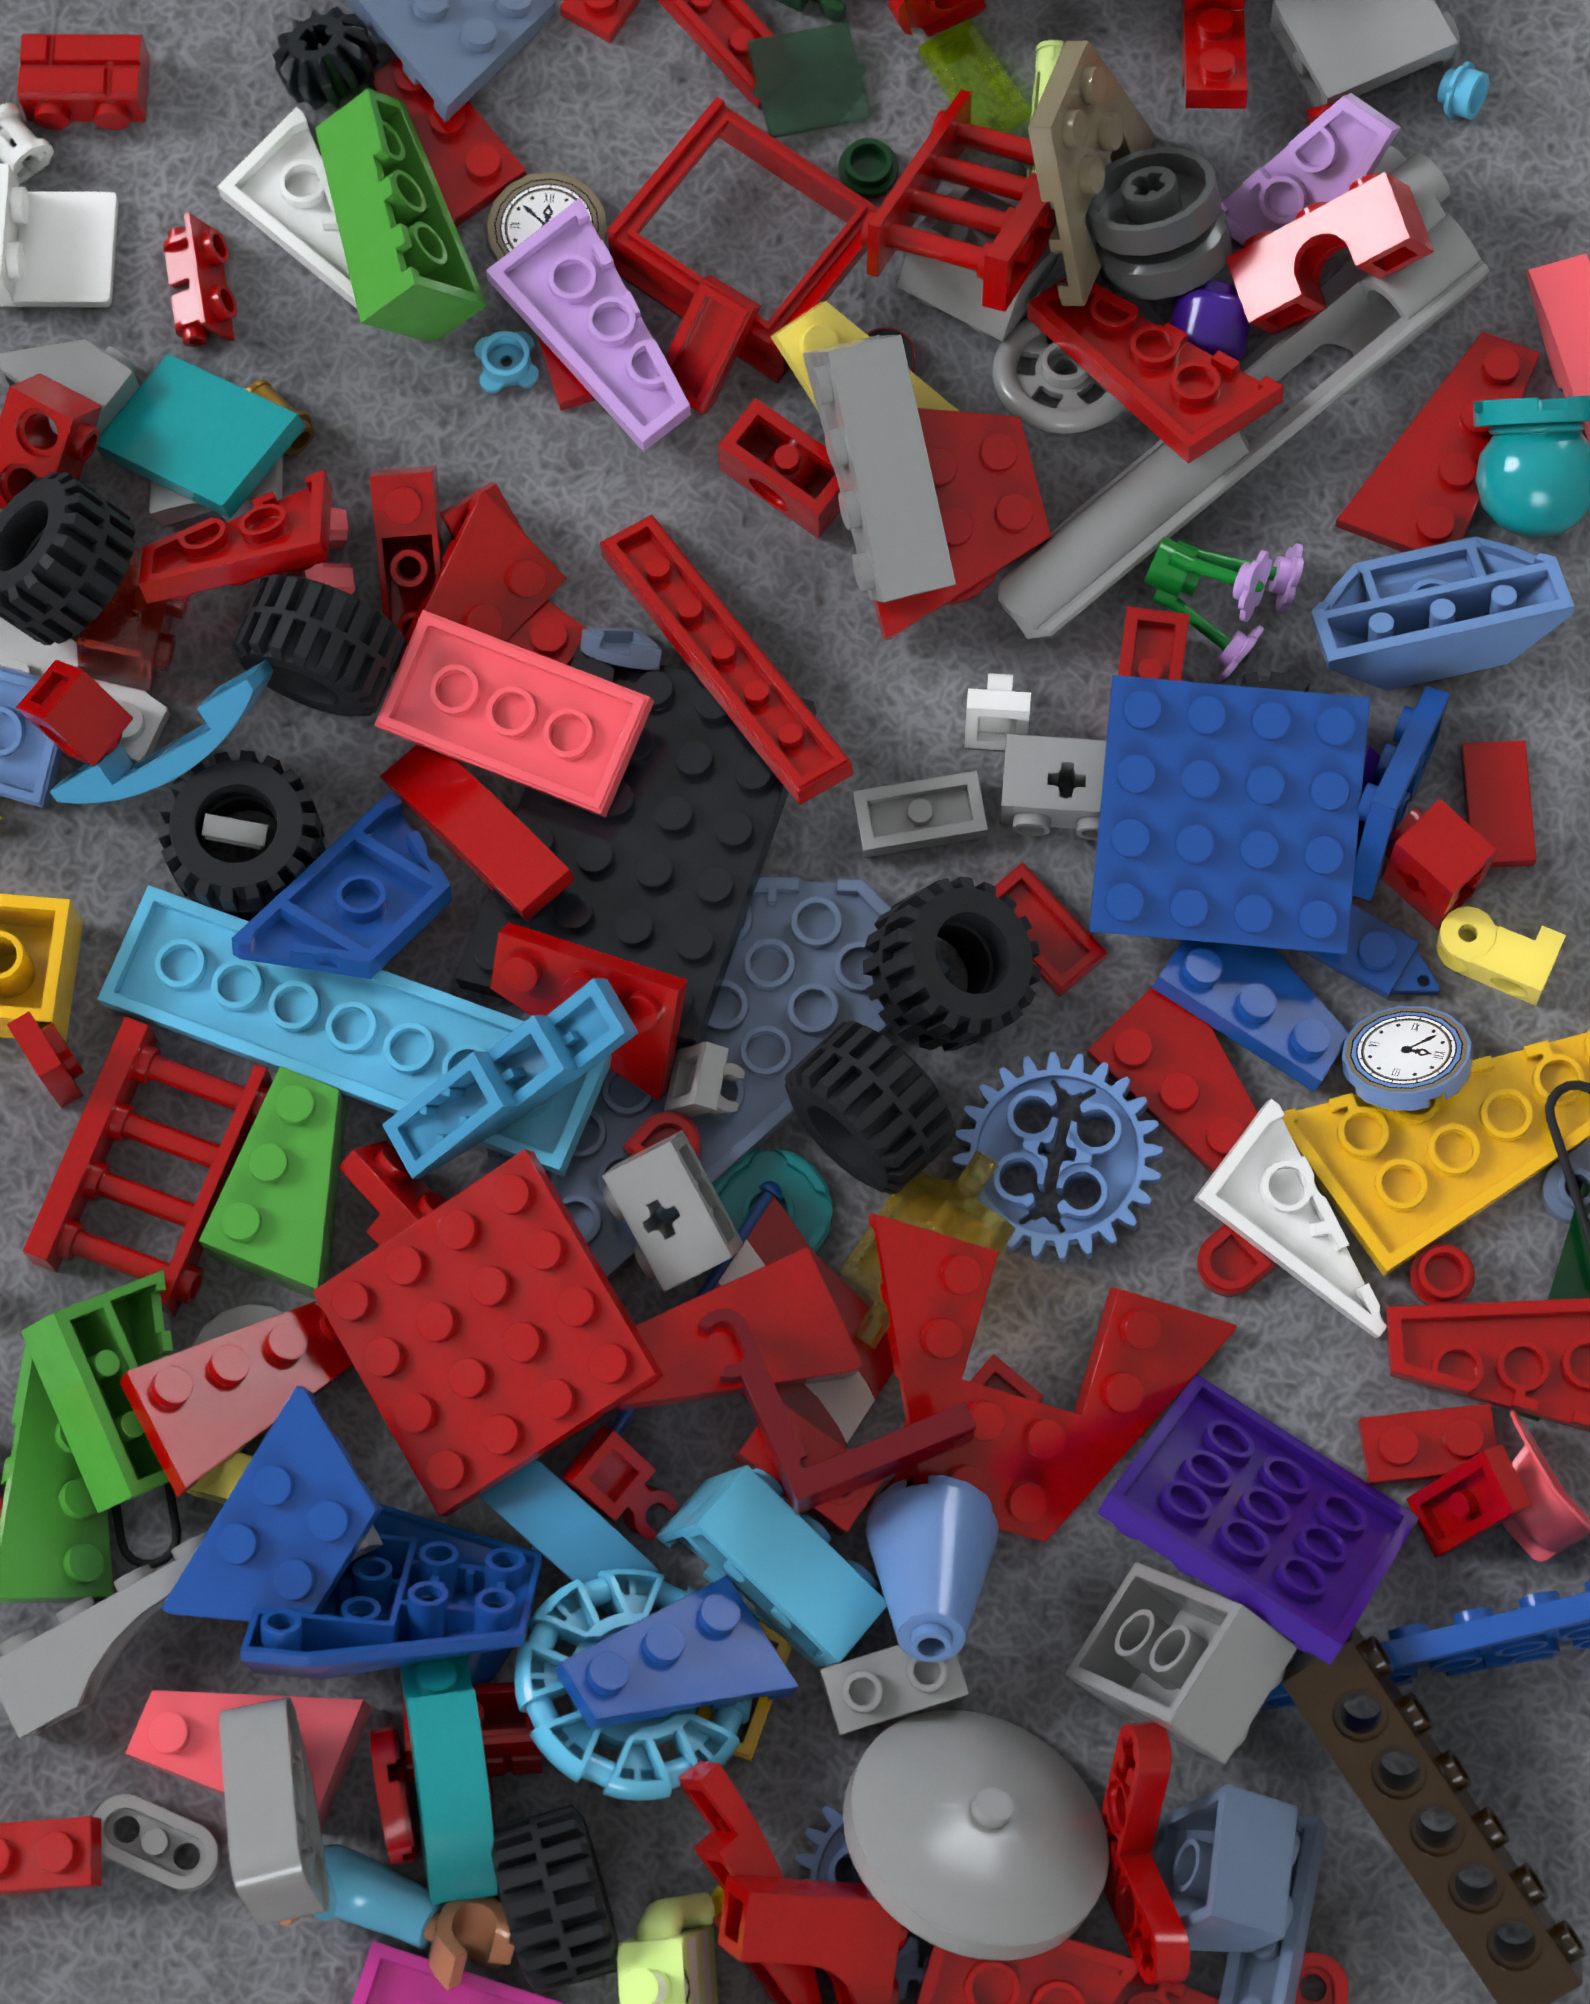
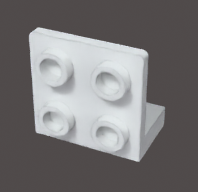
(55, 246)

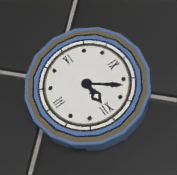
(1407, 1057)

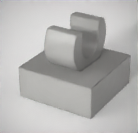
(698, 1081)

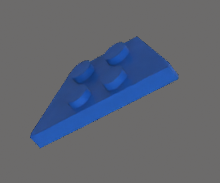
(353, 901)
(283, 1526)

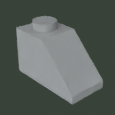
(81, 366)

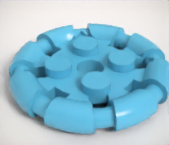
(568, 1739)

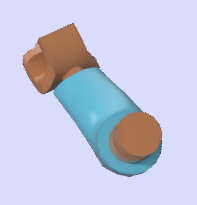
(399, 1907)

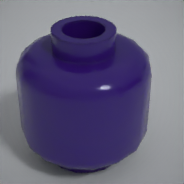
(1213, 319)

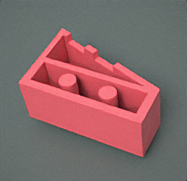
(183, 1737)

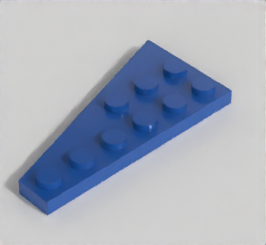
(1482, 1639)

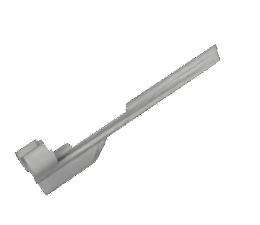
(1165, 492)

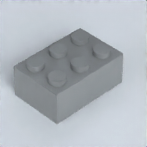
(1182, 1661)

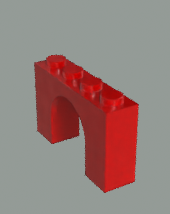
(817, 1926)

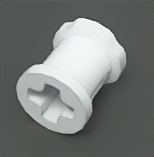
(27, 144)

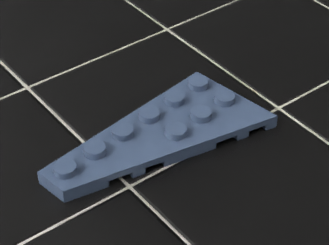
(453, 43)

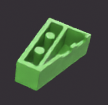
(284, 1187)
(80, 1362)

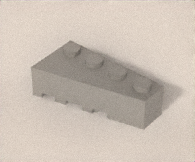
(881, 466)

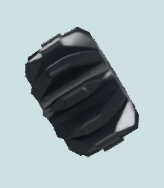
(326, 58)

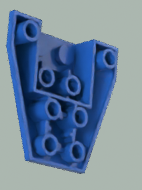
(406, 1603)

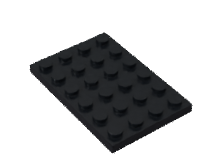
(671, 859)

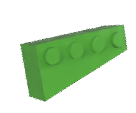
(394, 222)

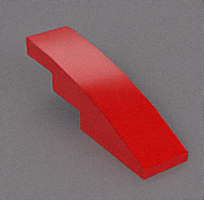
(478, 829)
(740, 1849)

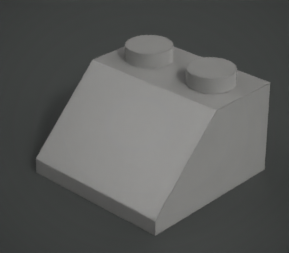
(958, 288)

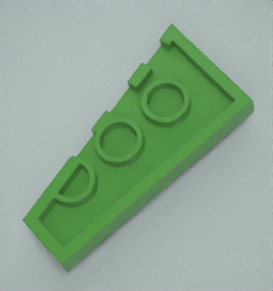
(49, 1527)

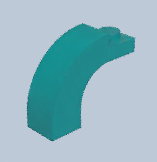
(450, 1780)

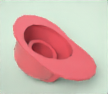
(1553, 1518)

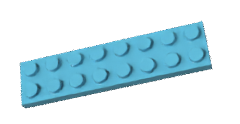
(364, 1036)

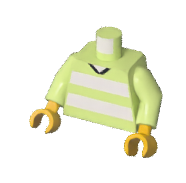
(672, 1952)

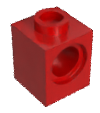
(75, 713)

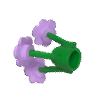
(1179, 569)

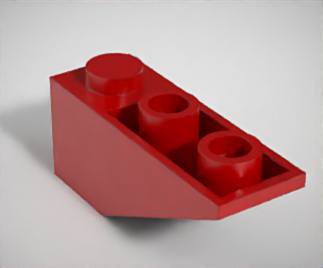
(406, 538)

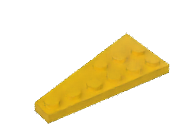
(1426, 1171)

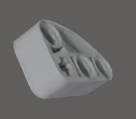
(272, 1813)

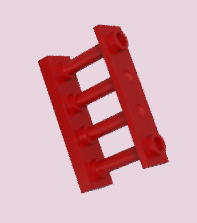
(1020, 231)
(110, 1118)

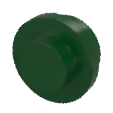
(868, 167)

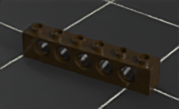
(1513, 1973)

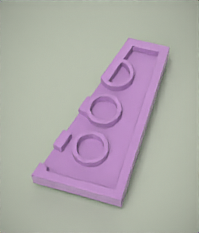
(581, 310)

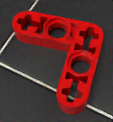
(1133, 1880)

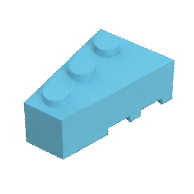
(777, 1563)

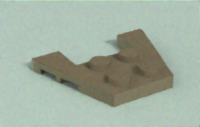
(1072, 135)

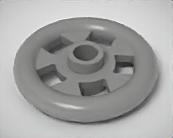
(1019, 390)

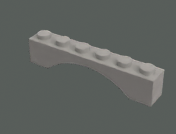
(66, 1667)

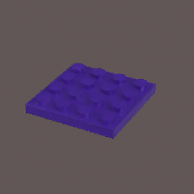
(1259, 1518)

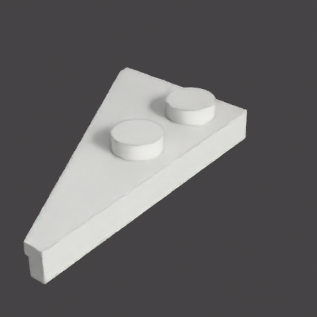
(289, 199)
(1273, 1203)

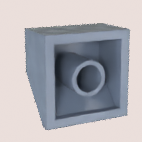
(1230, 1868)

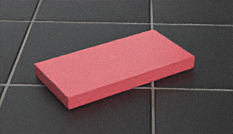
(514, 713)

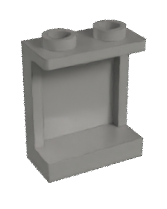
(1360, 43)

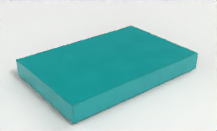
(199, 435)

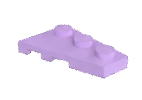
(1312, 169)

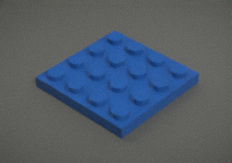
(1229, 814)

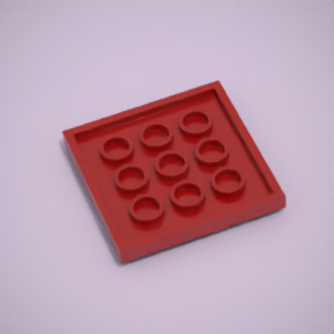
(487, 1333)

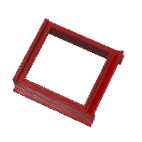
(675, 284)

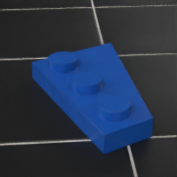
(1399, 777)
(1257, 1003)
(677, 1659)

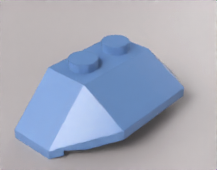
(1439, 612)

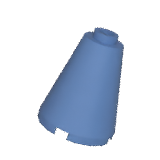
(932, 1560)

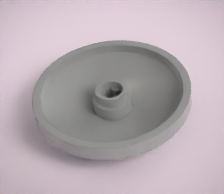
(975, 1835)

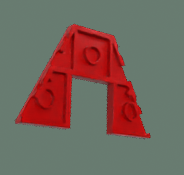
(1024, 1453)

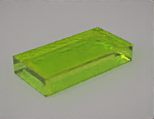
(965, 62)

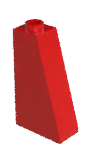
(789, 1320)

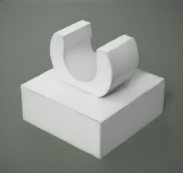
(995, 713)

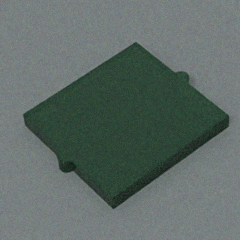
(808, 80)

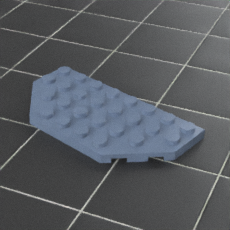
(781, 996)

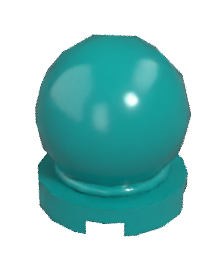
(1535, 465)

